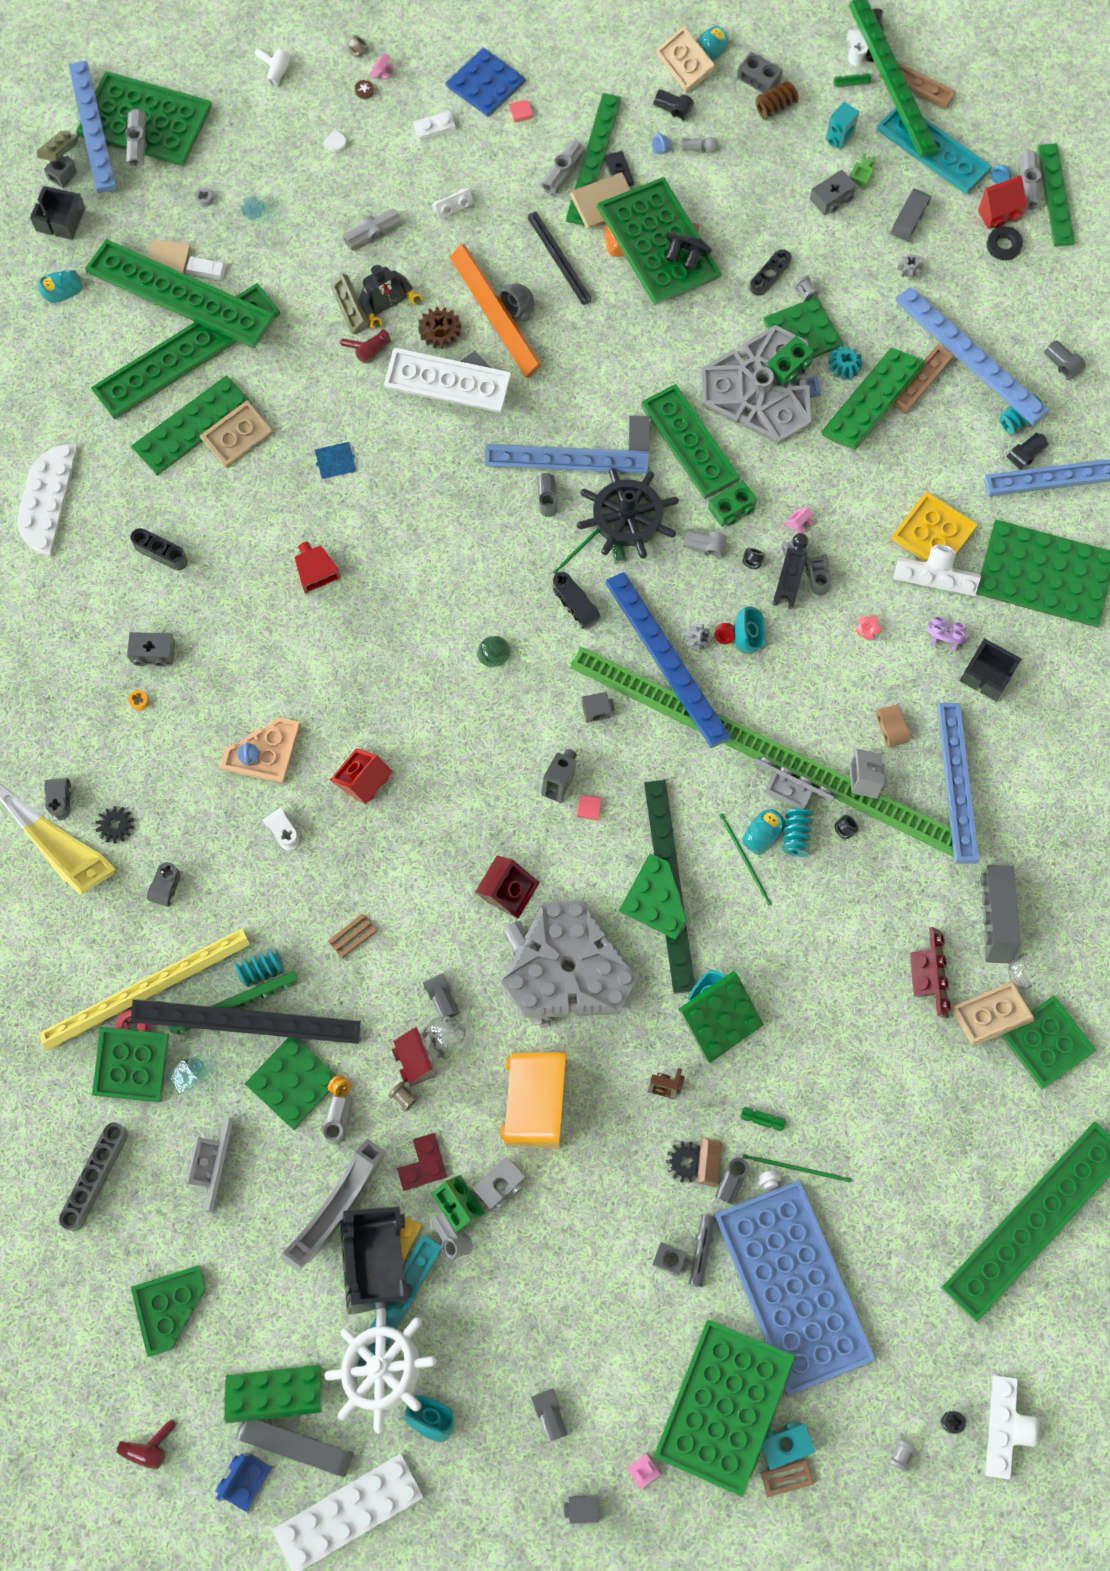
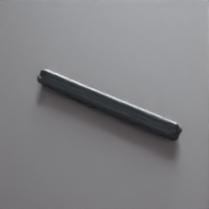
(559, 258)

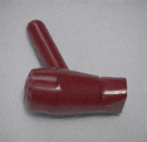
(369, 349)
(147, 1454)

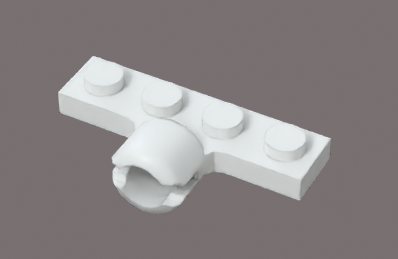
(938, 572)
(1007, 1428)

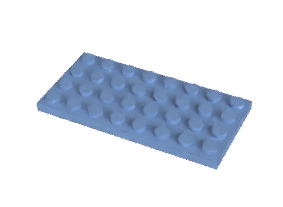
(794, 1285)

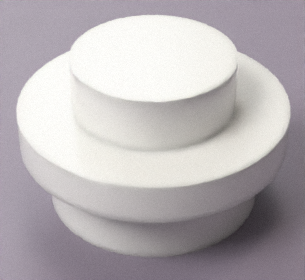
(769, 1180)

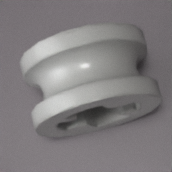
(207, 193)

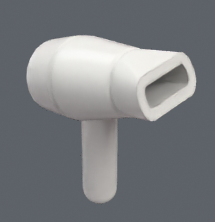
(278, 65)

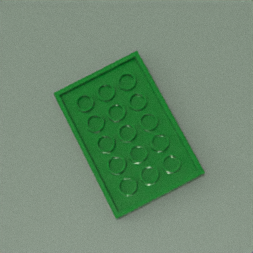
(171, 116)
(640, 225)
(1045, 573)
(725, 1408)

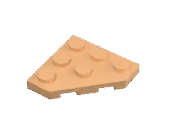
(275, 750)

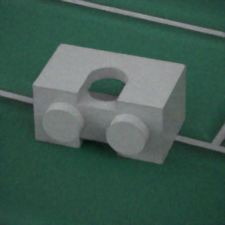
(867, 773)
(503, 1171)

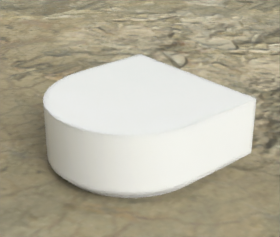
(335, 142)

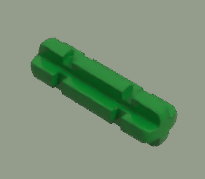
(855, 79)
(763, 1119)

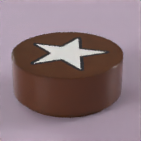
(364, 89)

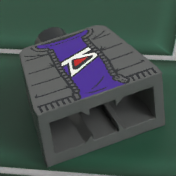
(561, 773)

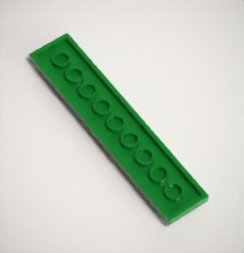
(180, 293)
(169, 361)
(1031, 1224)

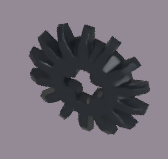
(111, 832)
(680, 1170)

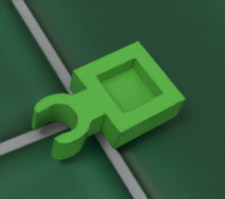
(862, 171)

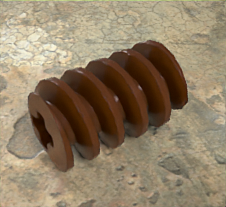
(776, 99)

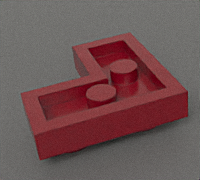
(430, 1164)

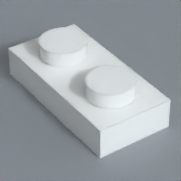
(434, 125)

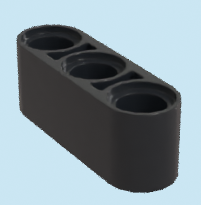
(155, 542)

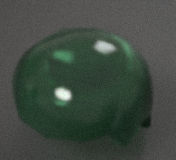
(493, 651)

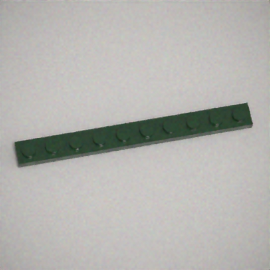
(664, 848)

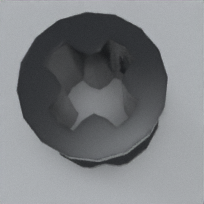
(958, 1427)

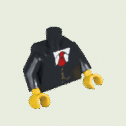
(384, 290)

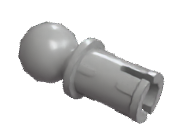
(696, 144)

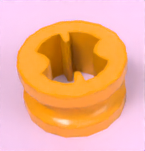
(141, 706)
(339, 1086)

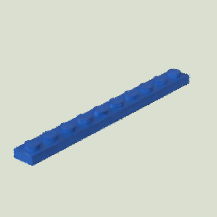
(668, 660)

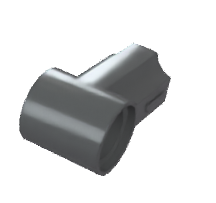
(1067, 363)
(547, 494)
(439, 992)
(731, 1182)
(548, 1409)

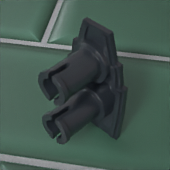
(696, 248)

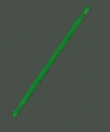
(576, 551)
(745, 859)
(797, 1168)

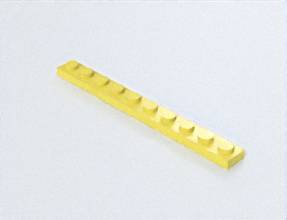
(144, 989)

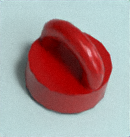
(725, 633)

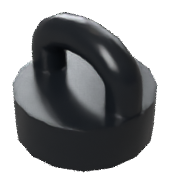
(755, 556)
(847, 825)

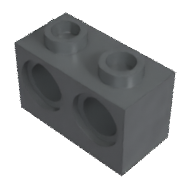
(759, 73)

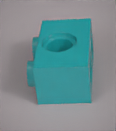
(842, 125)
(800, 1447)

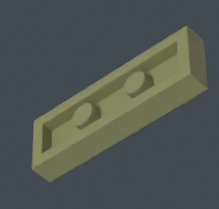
(57, 146)
(349, 303)

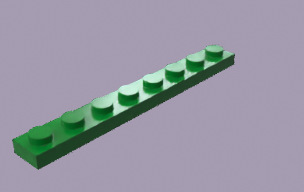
(595, 149)

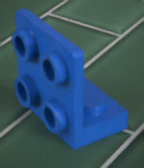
(243, 1481)

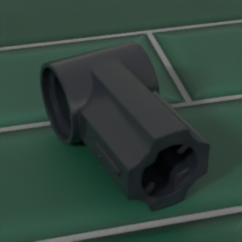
(677, 105)
(1025, 453)

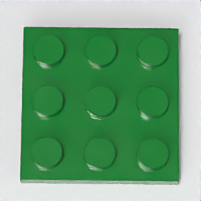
(810, 323)
(721, 1016)
(1049, 1043)
(130, 1064)
(291, 1082)

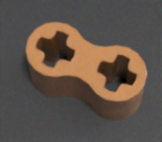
(892, 725)

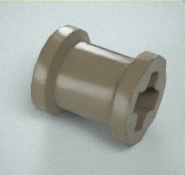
(403, 1096)

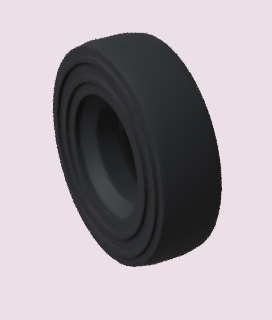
(1008, 233)

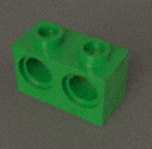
(786, 358)
(729, 501)
(458, 1203)

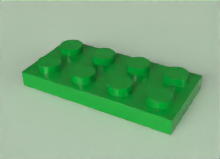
(273, 1394)

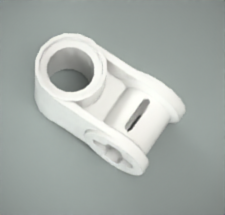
(856, 47)
(280, 828)

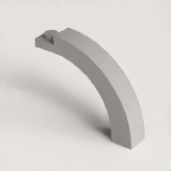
(342, 1198)

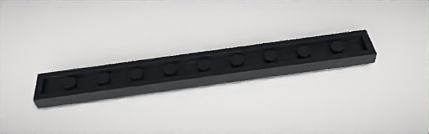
(245, 1021)

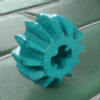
(845, 362)

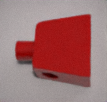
(315, 567)

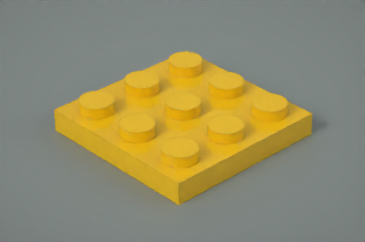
(933, 524)

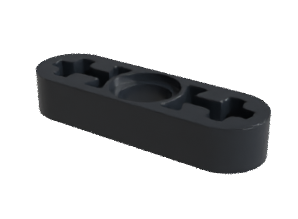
(771, 264)

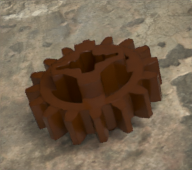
(439, 327)

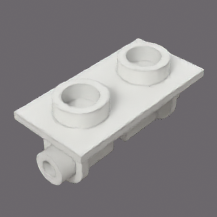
(453, 203)

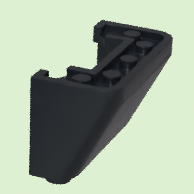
(373, 1259)

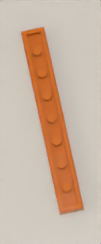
(495, 311)

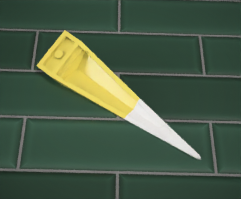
(68, 856)

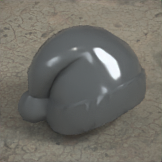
(517, 300)

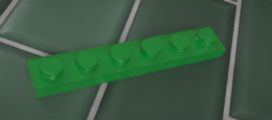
(1055, 194)
(246, 997)

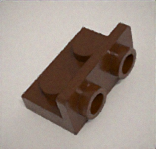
(666, 1087)

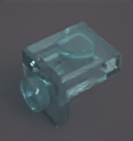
(187, 1074)

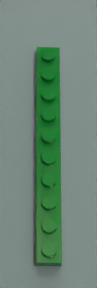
(893, 78)

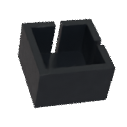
(61, 210)
(990, 669)

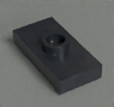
(616, 164)

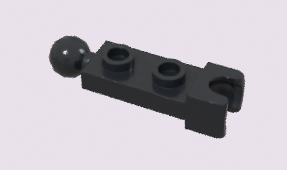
(792, 570)

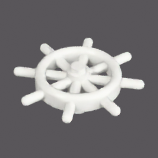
(380, 1369)

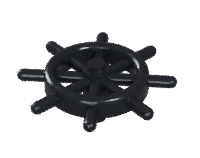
(629, 495)

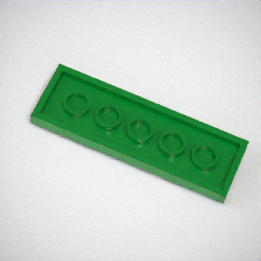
(873, 398)
(183, 429)
(690, 441)

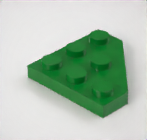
(656, 899)
(166, 1307)

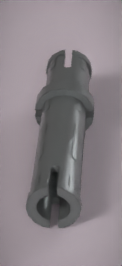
(707, 1224)

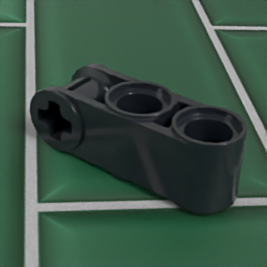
(575, 600)

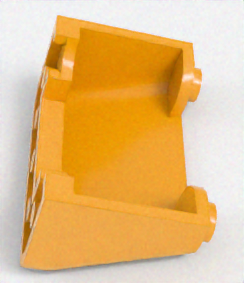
(534, 1099)

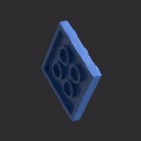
(485, 82)

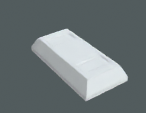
(206, 268)

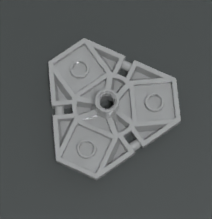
(733, 387)
(568, 937)

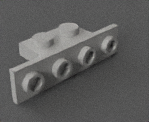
(790, 789)
(208, 1162)

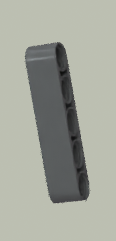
(83, 1183)
(295, 1446)

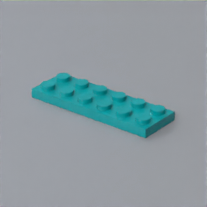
(952, 161)

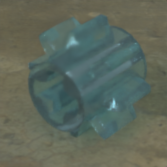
(252, 207)

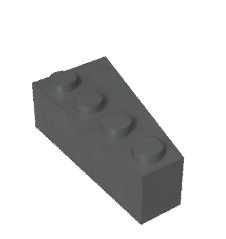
(1000, 913)

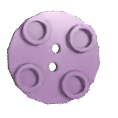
(947, 631)

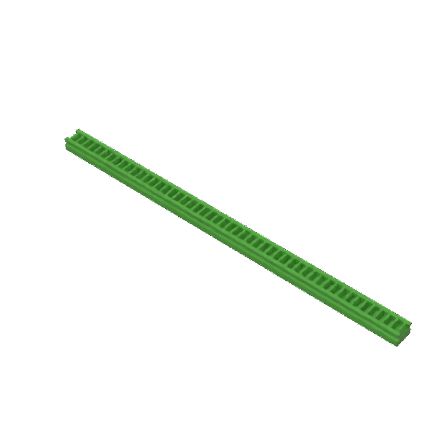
(758, 746)

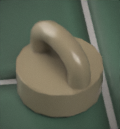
(358, 45)

